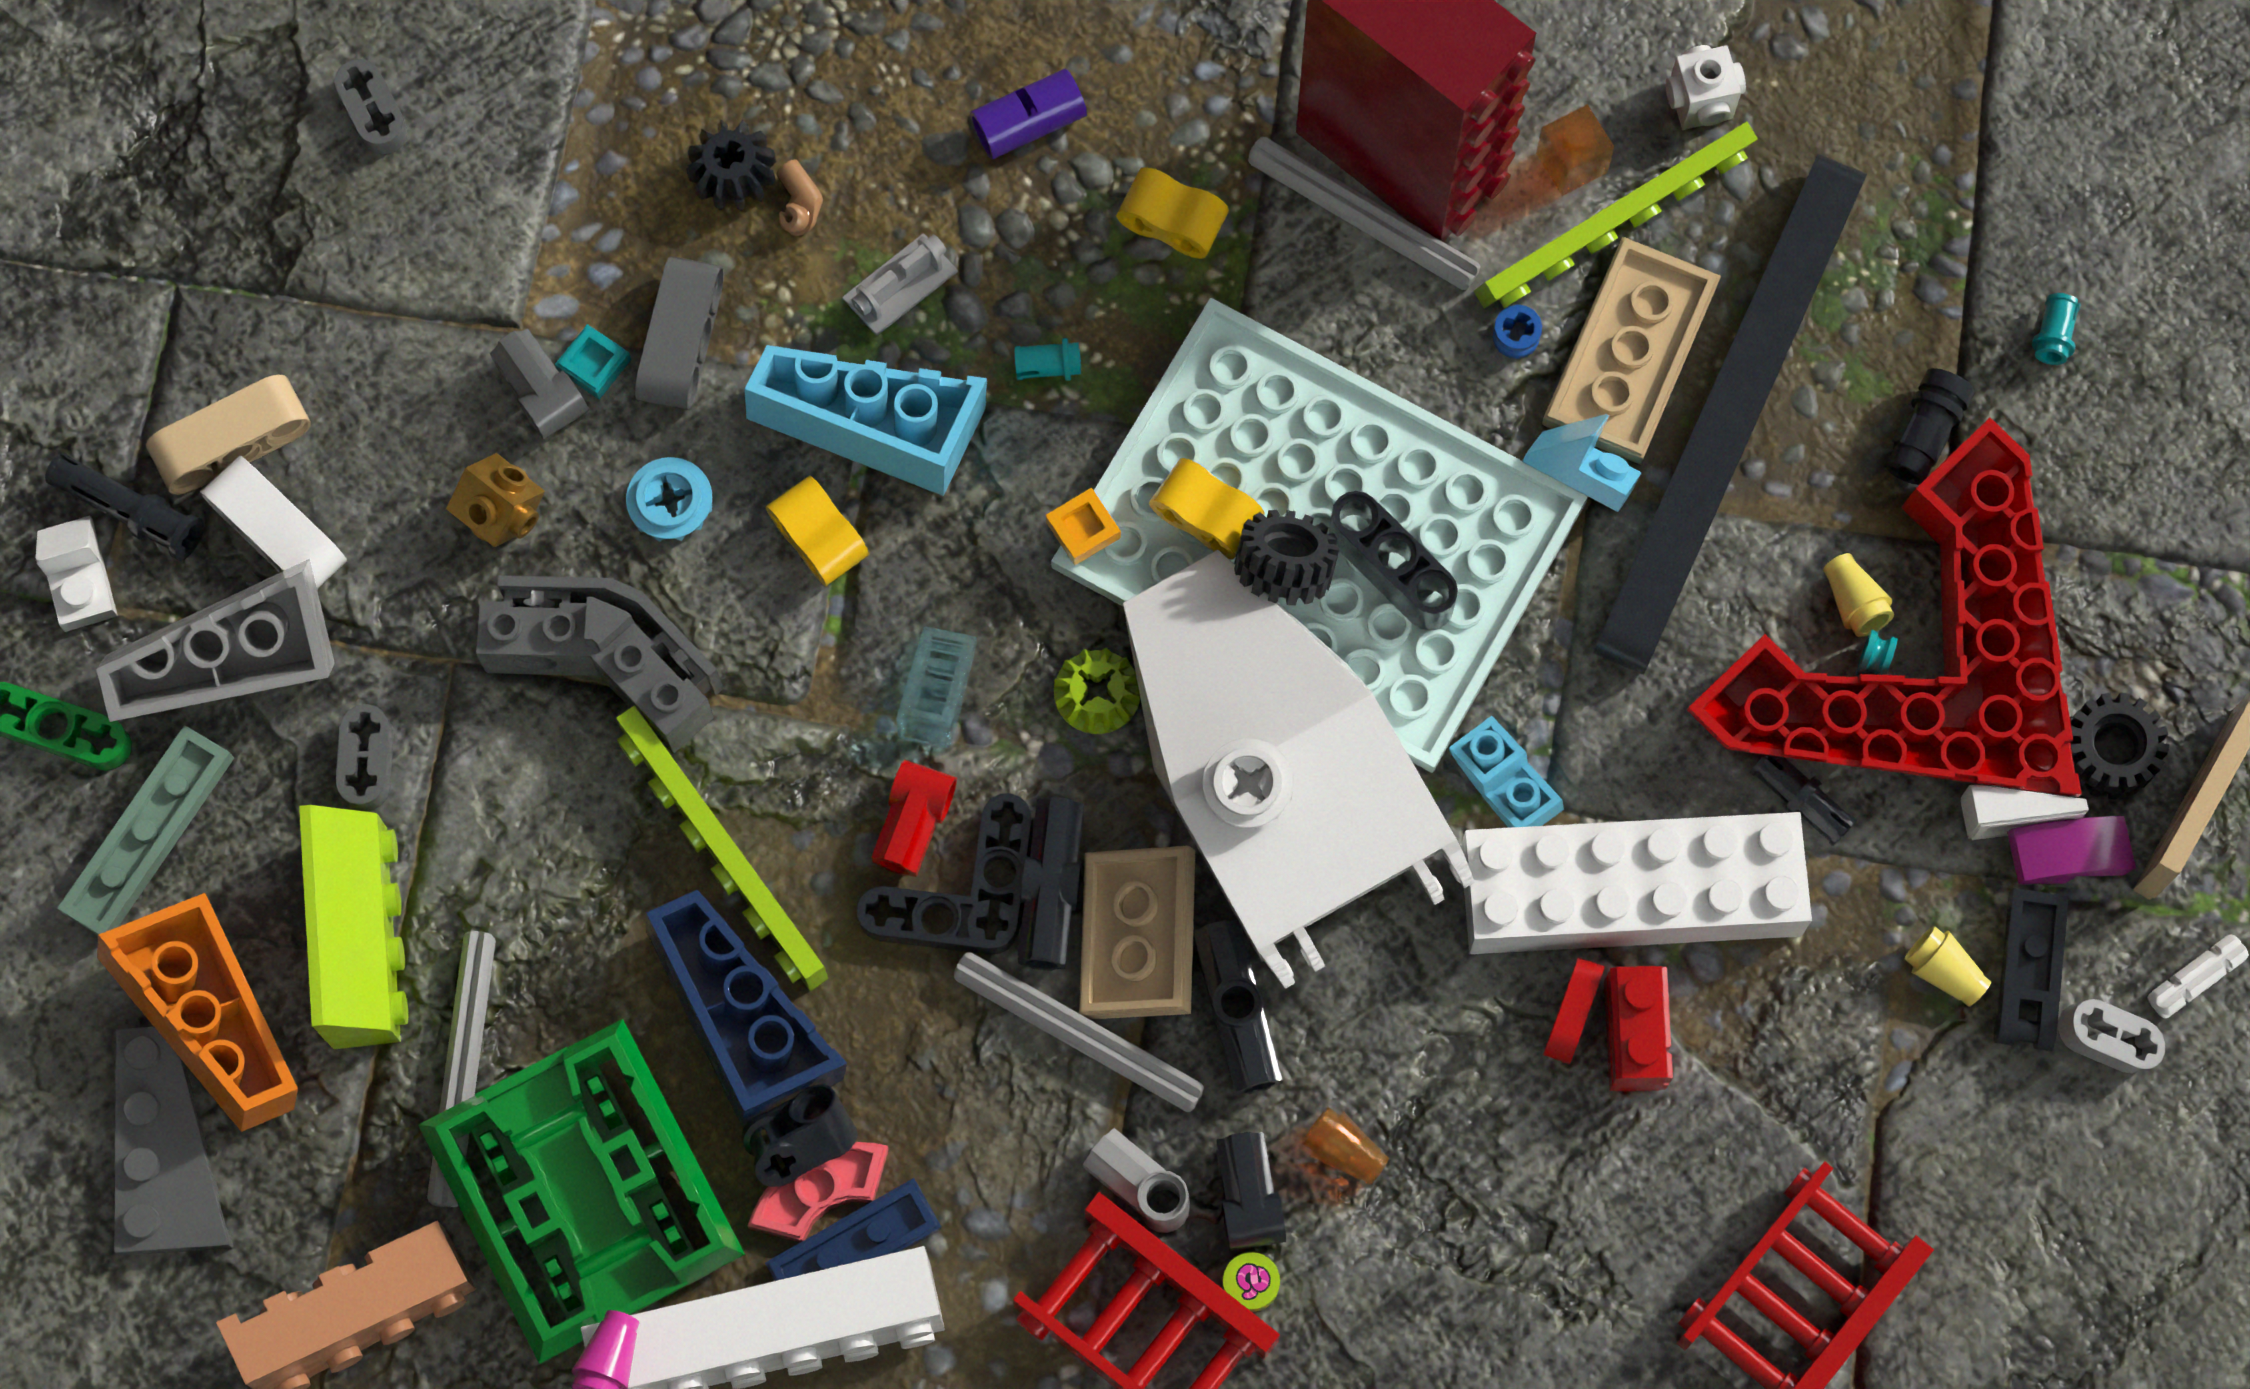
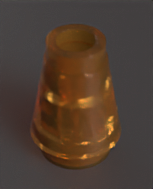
(1344, 1146)

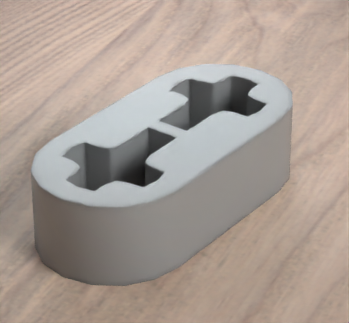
(2116, 1026)

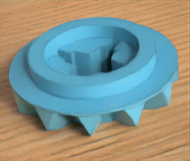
(647, 489)

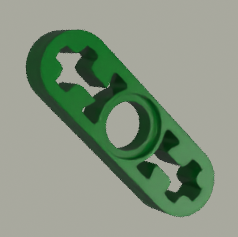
(94, 725)

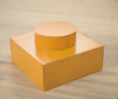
(1083, 526)

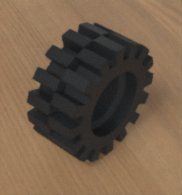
(1286, 557)
(2142, 729)

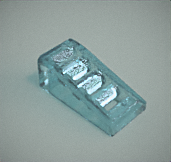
(928, 719)

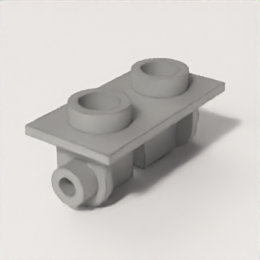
(901, 283)

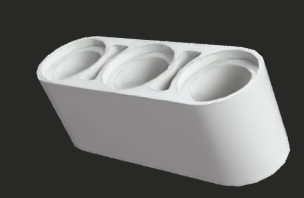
(271, 521)

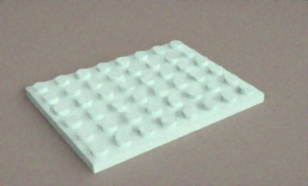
(1296, 440)

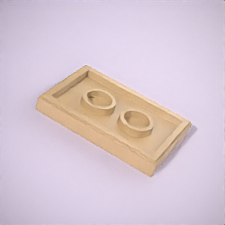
(1137, 933)

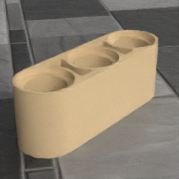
(241, 424)

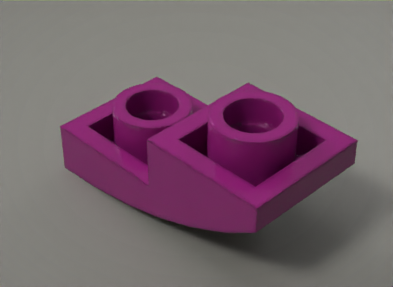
(2070, 849)

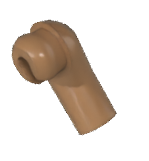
(804, 201)

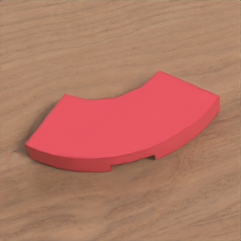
(795, 1207)

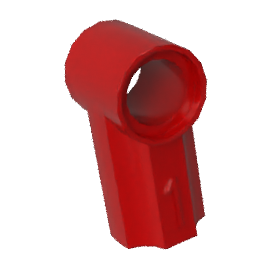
(917, 803)

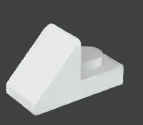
(75, 573)

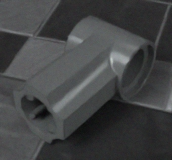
(543, 392)

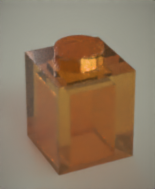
(1574, 150)

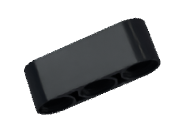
(1389, 536)

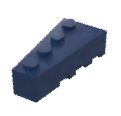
(743, 1020)

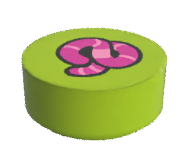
(1252, 1280)

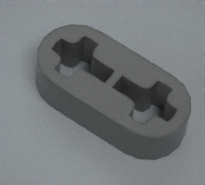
(380, 102)
(352, 757)

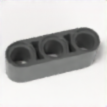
(679, 333)

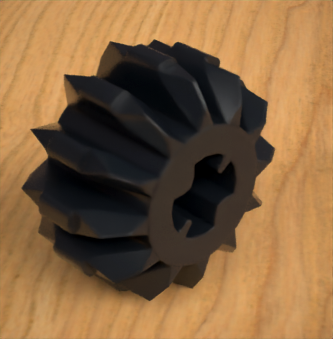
(731, 165)

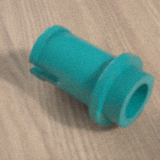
(2055, 341)
(1048, 360)

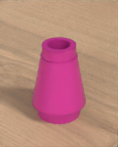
(608, 1354)

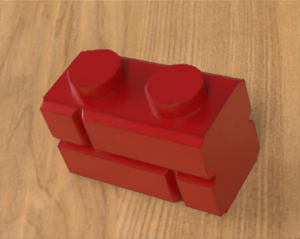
(1638, 1028)

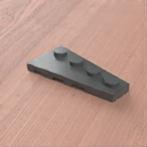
(161, 1160)

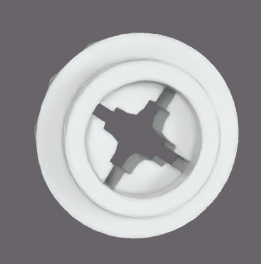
(1250, 756)

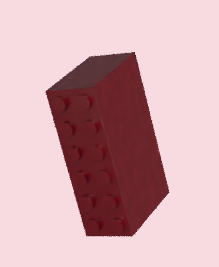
(1416, 100)

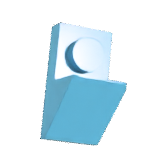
(1570, 457)

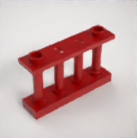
(1153, 1265)
(1858, 1304)

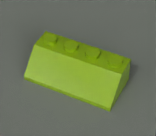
(351, 927)

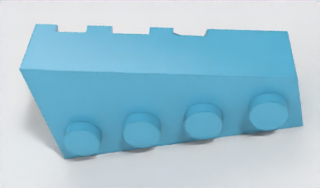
(869, 413)

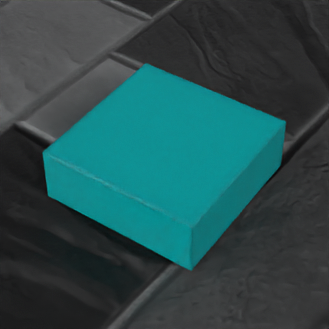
(593, 361)

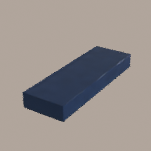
(875, 1230)

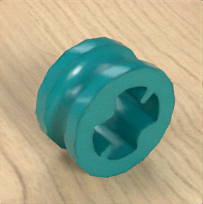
(1876, 655)

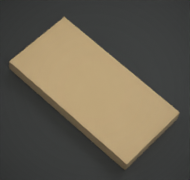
(1633, 347)
(2198, 803)

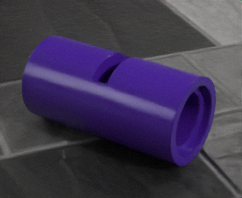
(1028, 113)

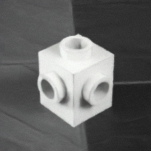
(1705, 86)

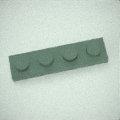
(146, 832)

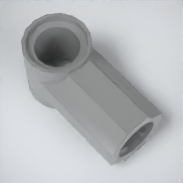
(1136, 1178)

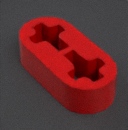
(1573, 1010)

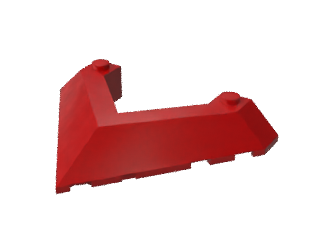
(2001, 697)

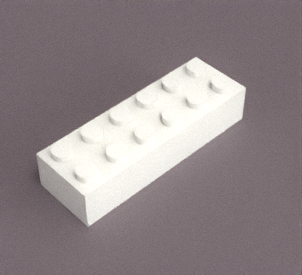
(1636, 883)
(787, 1324)

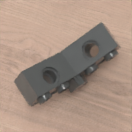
(598, 637)

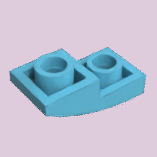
(1504, 776)

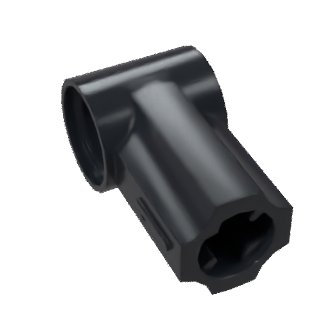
(1250, 1205)

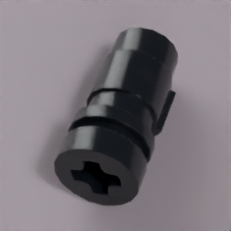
(1926, 430)

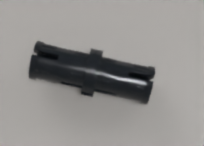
(1804, 796)

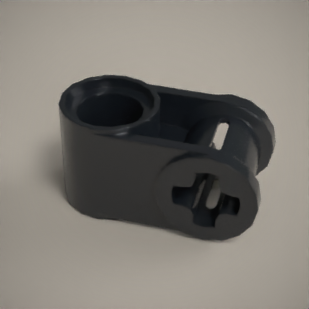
(803, 1132)

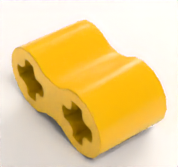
(1172, 212)
(1204, 506)
(817, 530)

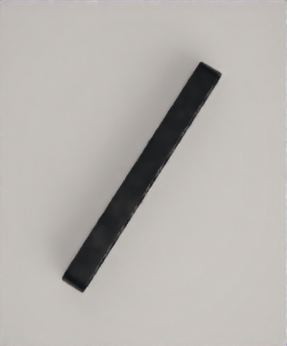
(1729, 415)

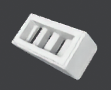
(1995, 810)

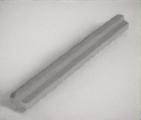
(1364, 213)
(1078, 1032)
(464, 1043)

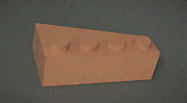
(349, 1311)

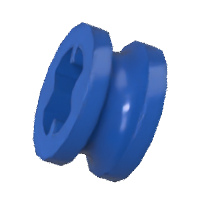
(1507, 319)

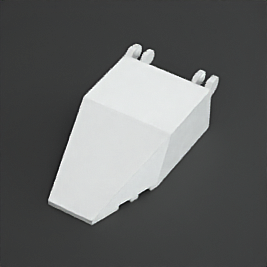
(1236, 667)

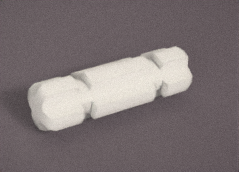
(2198, 976)

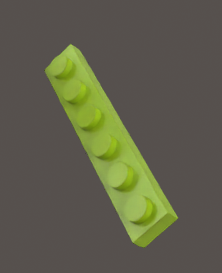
(1598, 230)
(732, 868)

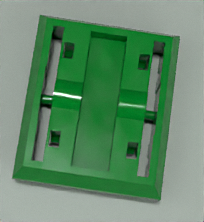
(580, 1189)

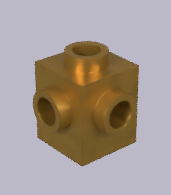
(496, 500)

